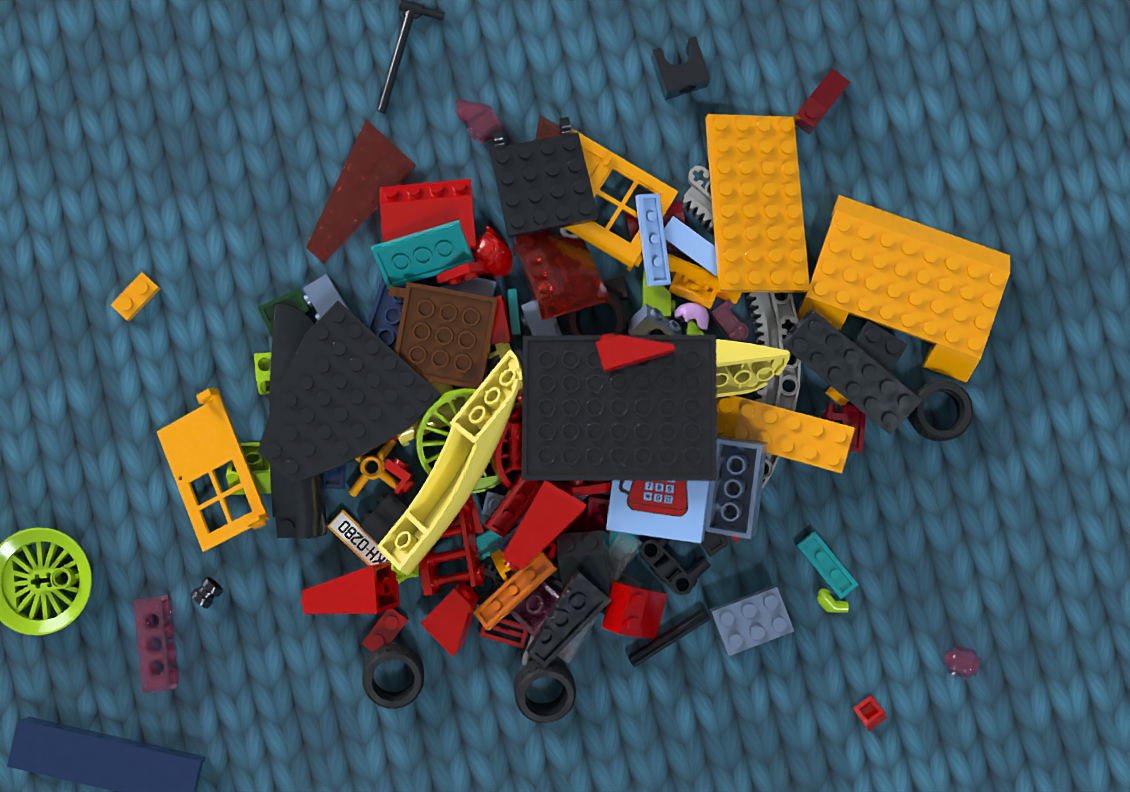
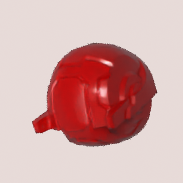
(494, 253)

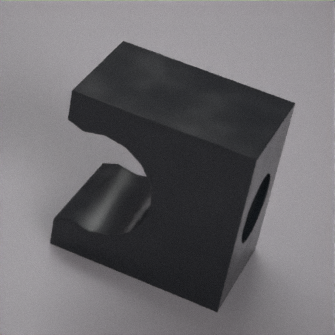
(682, 78)

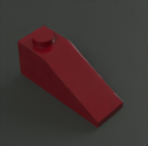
(820, 101)

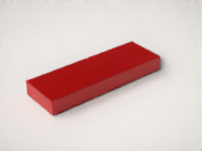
(513, 505)

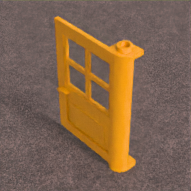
(599, 166)
(198, 447)

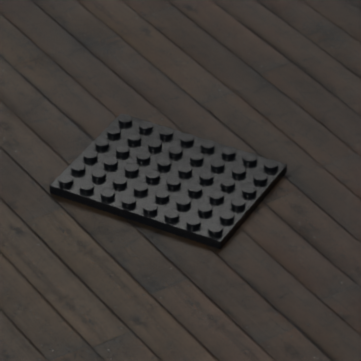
(622, 423)

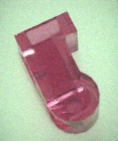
(729, 323)

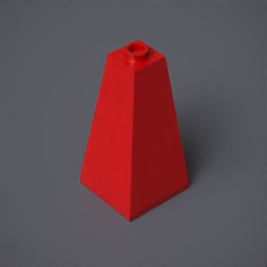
(544, 521)
(359, 592)

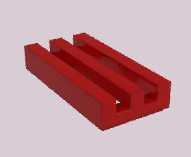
(504, 630)

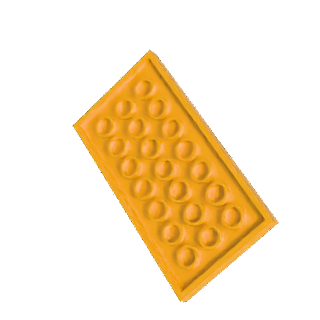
(756, 204)

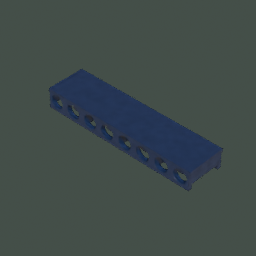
(101, 759)

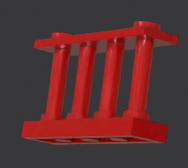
(429, 574)

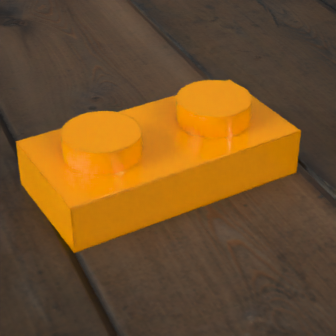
(135, 296)

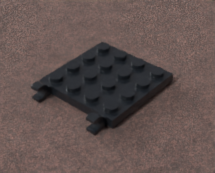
(542, 182)

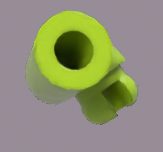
(829, 604)

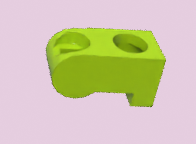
(262, 372)

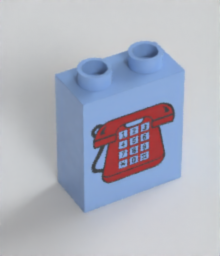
(659, 508)

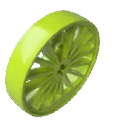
(486, 482)

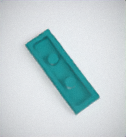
(827, 565)

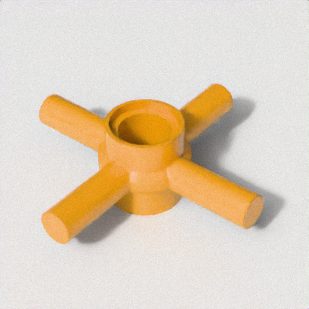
(381, 473)

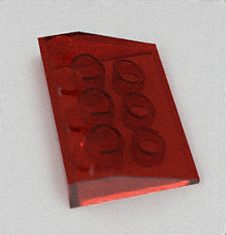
(560, 274)

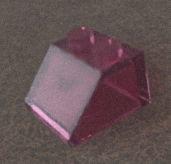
(536, 606)

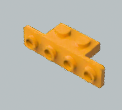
(696, 283)

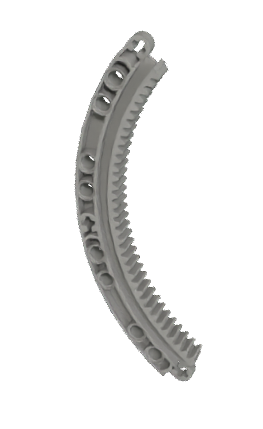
(770, 315)

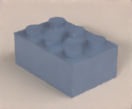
(751, 620)

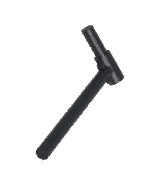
(409, 10)

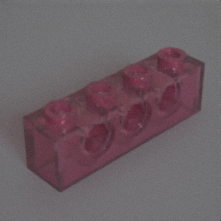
(146, 632)

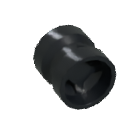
(205, 594)

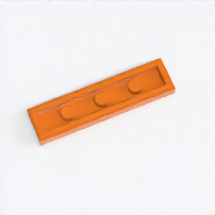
(514, 591)

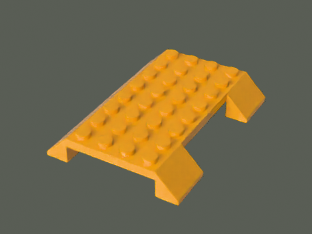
(910, 283)

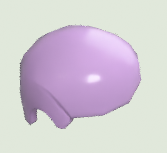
(693, 312)

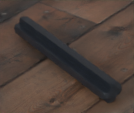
(668, 637)

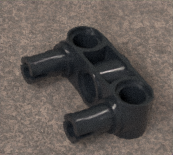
(667, 567)

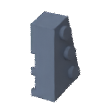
(532, 319)

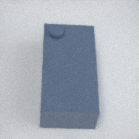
(737, 492)

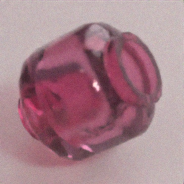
(962, 662)

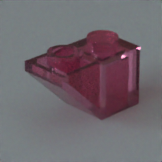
(479, 118)

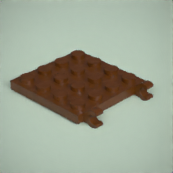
(445, 333)

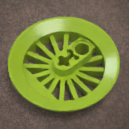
(10, 608)

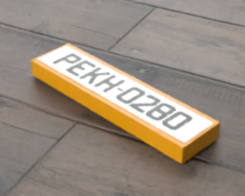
(356, 539)

